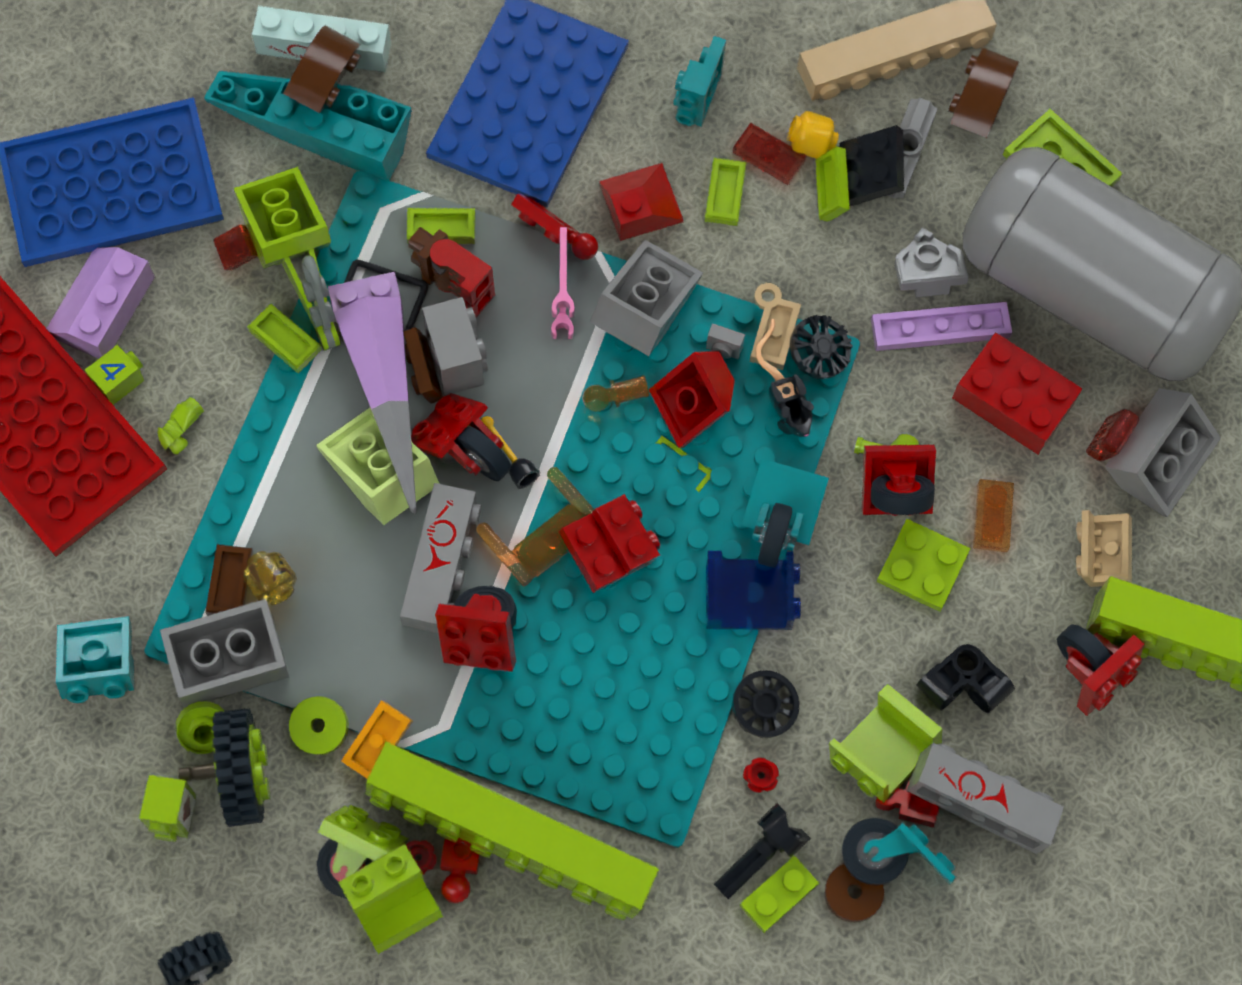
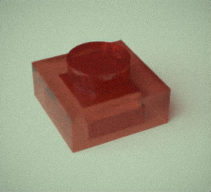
(235, 247)

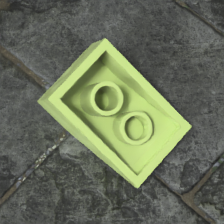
(366, 467)

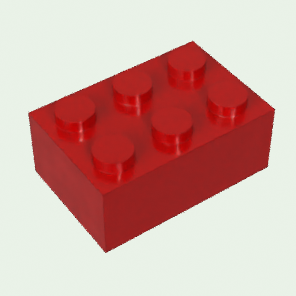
(1016, 393)

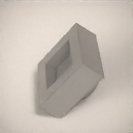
(725, 341)

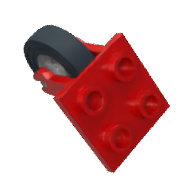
(458, 431)

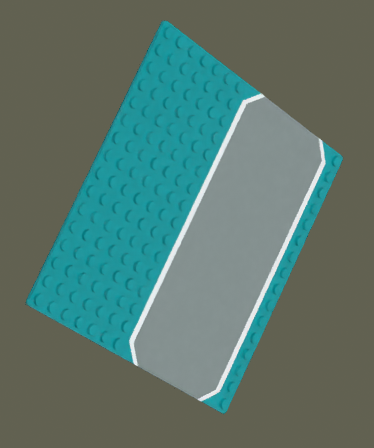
(609, 688)

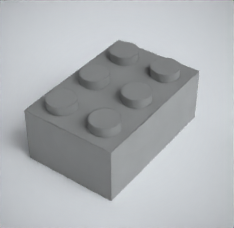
(224, 653)

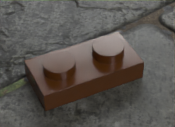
(418, 354)

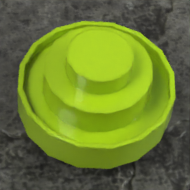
(196, 725)

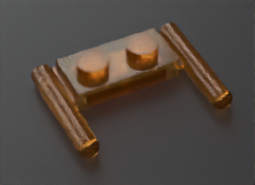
(545, 544)

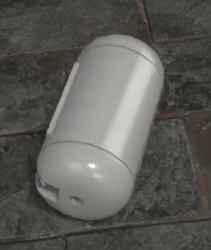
(1104, 263)

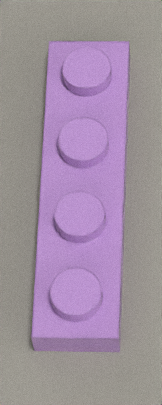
(940, 326)

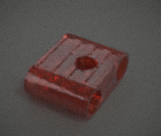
(1112, 435)

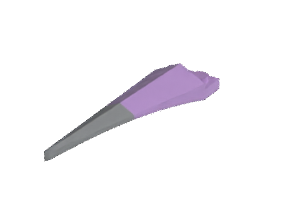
(372, 329)

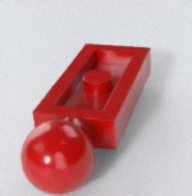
(582, 244)
(459, 860)

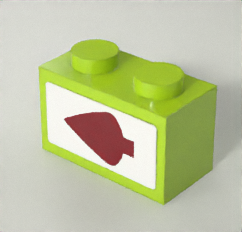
(167, 807)

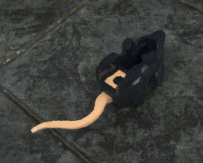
(787, 396)

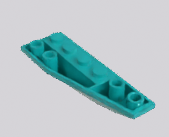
(356, 132)

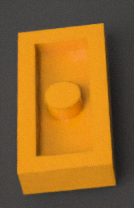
(383, 726)

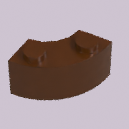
(322, 69)
(983, 93)

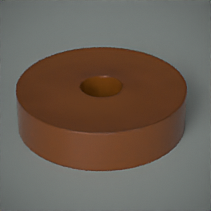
(850, 908)

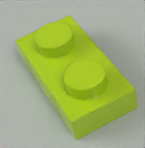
(779, 894)

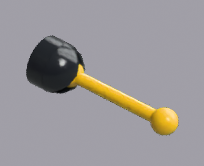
(522, 471)

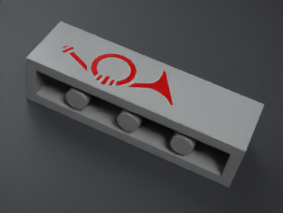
(440, 555)
(985, 798)

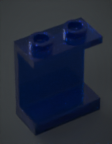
(751, 595)

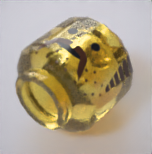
(270, 577)

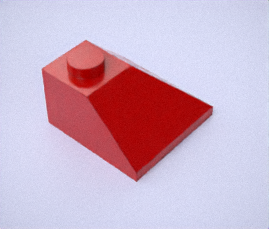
(641, 201)
(694, 395)

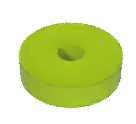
(302, 722)

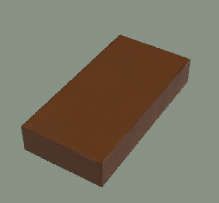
(227, 582)

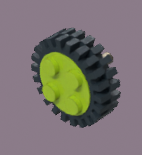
(237, 767)

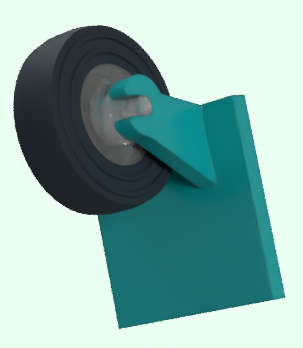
(783, 508)
(879, 850)

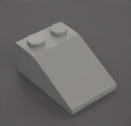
(645, 297)

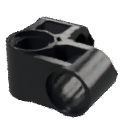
(984, 684)

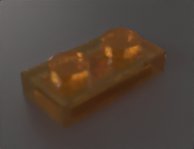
(993, 515)

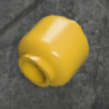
(812, 134)

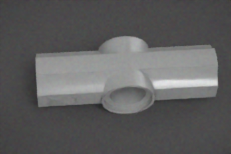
(915, 127)

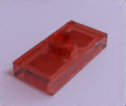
(769, 153)

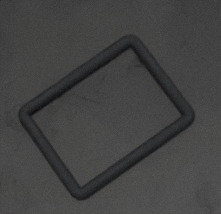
(424, 286)

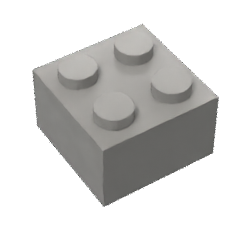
(455, 345)

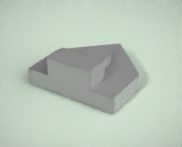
(930, 266)

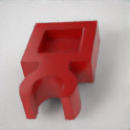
(911, 807)

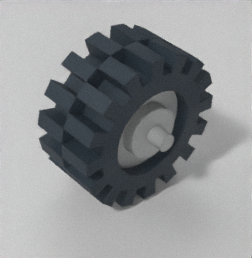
(195, 960)

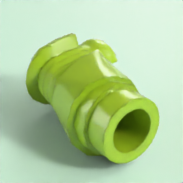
(180, 420)

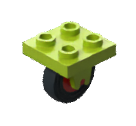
(353, 845)

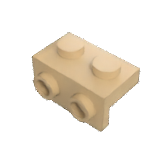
(1104, 548)

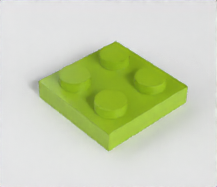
(923, 565)

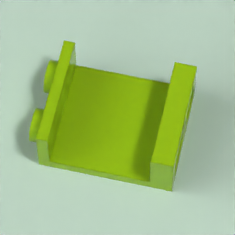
(885, 745)
(391, 899)

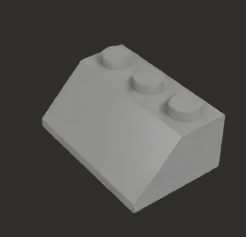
(1164, 450)

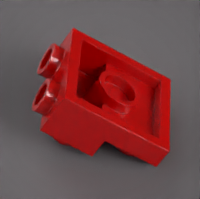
(610, 543)

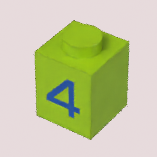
(116, 373)

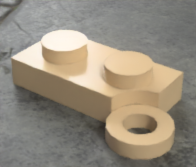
(785, 316)

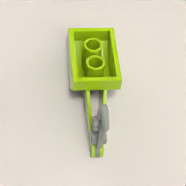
(287, 226)

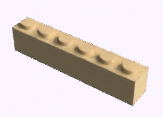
(895, 47)

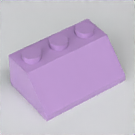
(101, 300)

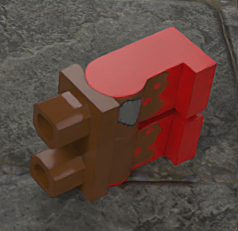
(452, 268)

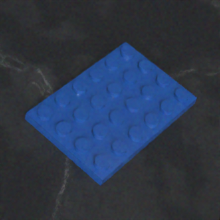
(527, 99)
(109, 182)

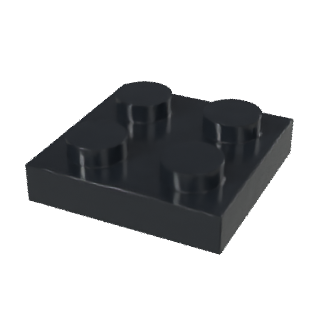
(875, 164)

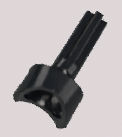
(777, 836)

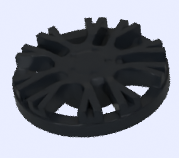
(820, 347)
(765, 704)

